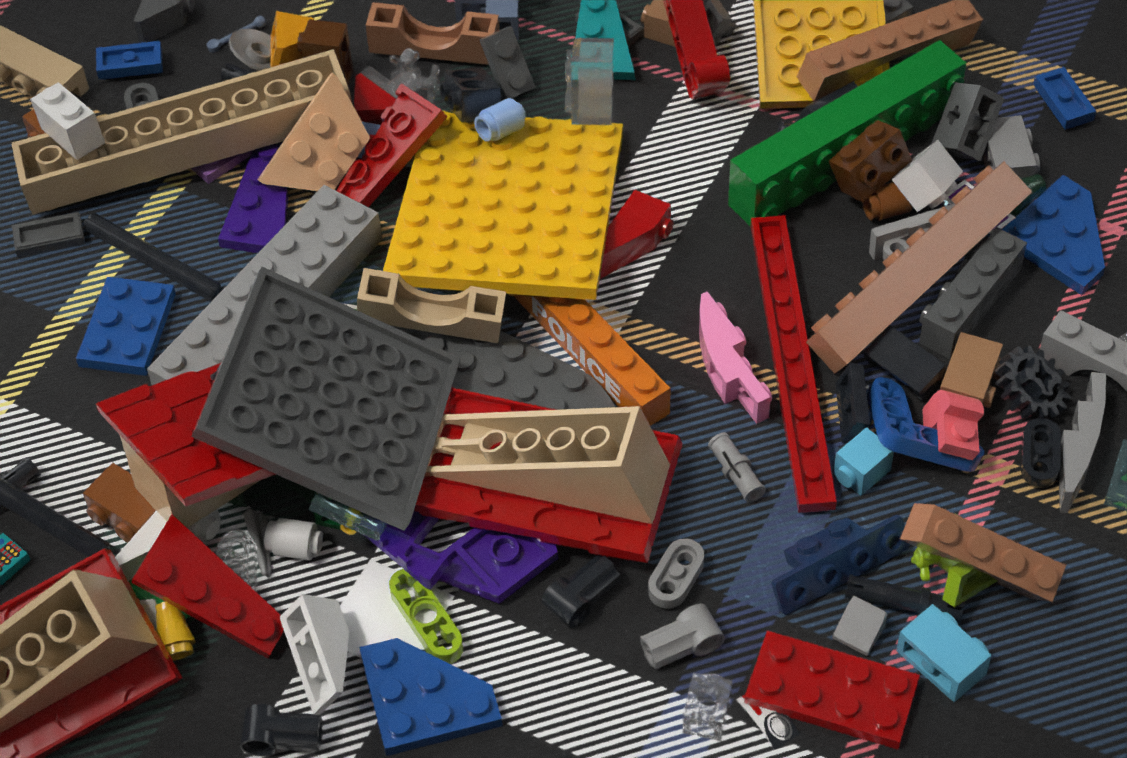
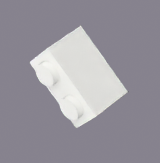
(67, 120)
(928, 177)

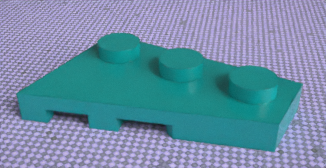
(603, 20)

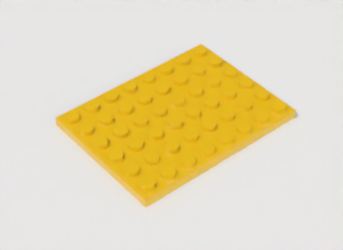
(509, 210)

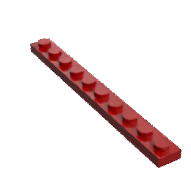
(793, 366)

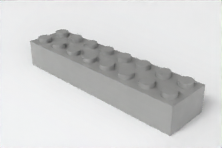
(313, 249)

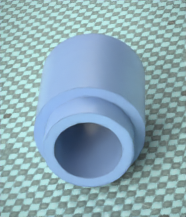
(500, 120)

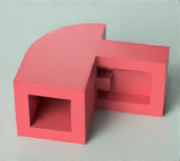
(955, 421)

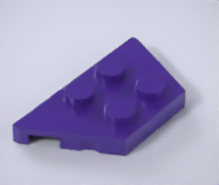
(495, 562)

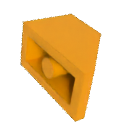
(285, 37)

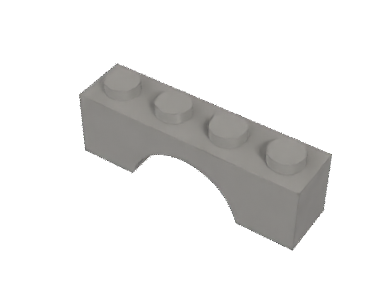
(1084, 347)

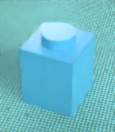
(862, 462)

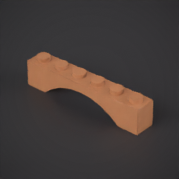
(855, 56)

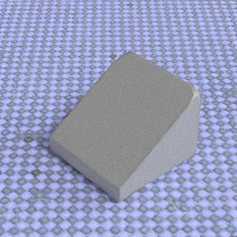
(860, 625)

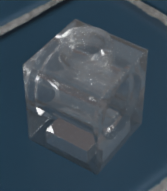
(704, 720)

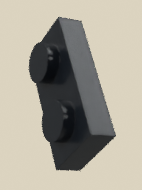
(852, 402)

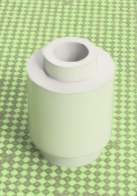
(293, 538)

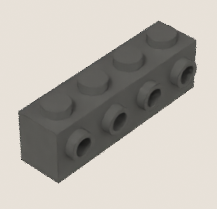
(972, 292)

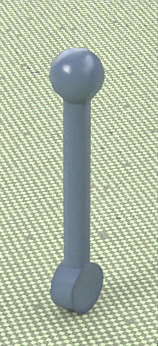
(214, 45)

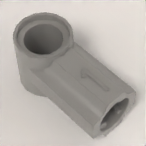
(691, 633)

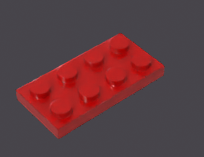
(832, 689)

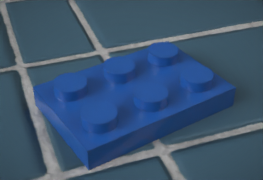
(126, 326)

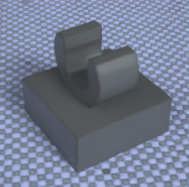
(719, 20)

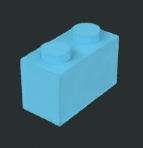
(943, 652)

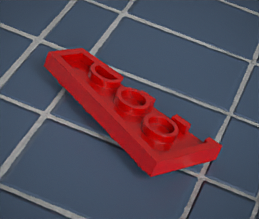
(398, 139)
(202, 585)

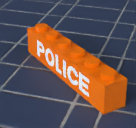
(601, 353)

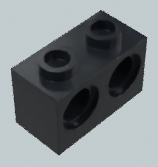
(469, 92)

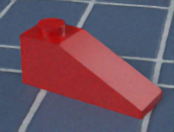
(635, 231)

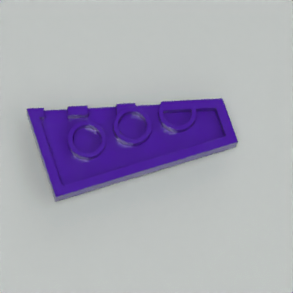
(257, 208)

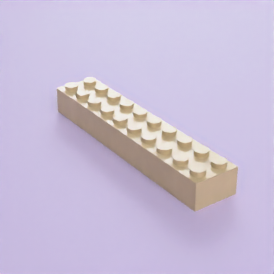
(175, 133)

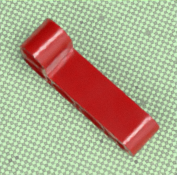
(701, 67)

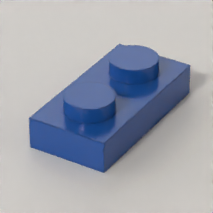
(129, 60)
(1064, 98)

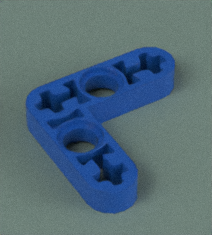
(901, 434)

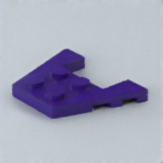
(406, 551)

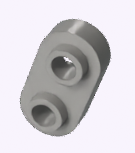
(675, 576)

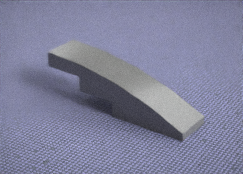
(1080, 442)

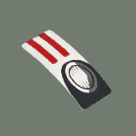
(775, 725)

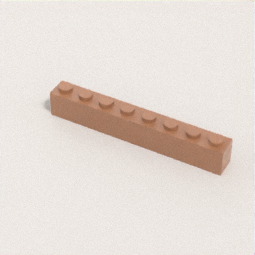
(918, 267)

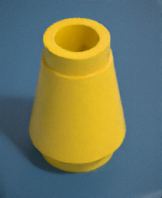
(174, 631)

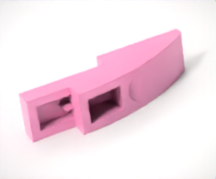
(723, 357)

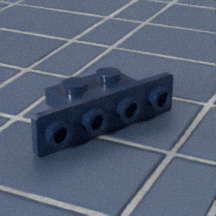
(831, 555)

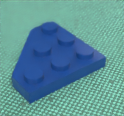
(1062, 235)
(423, 697)

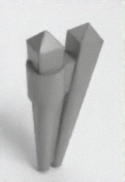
(256, 526)

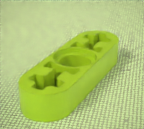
(426, 631)

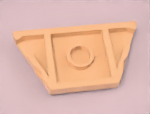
(320, 143)

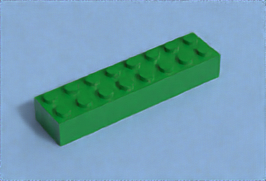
(795, 160)

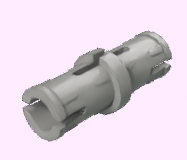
(736, 467)

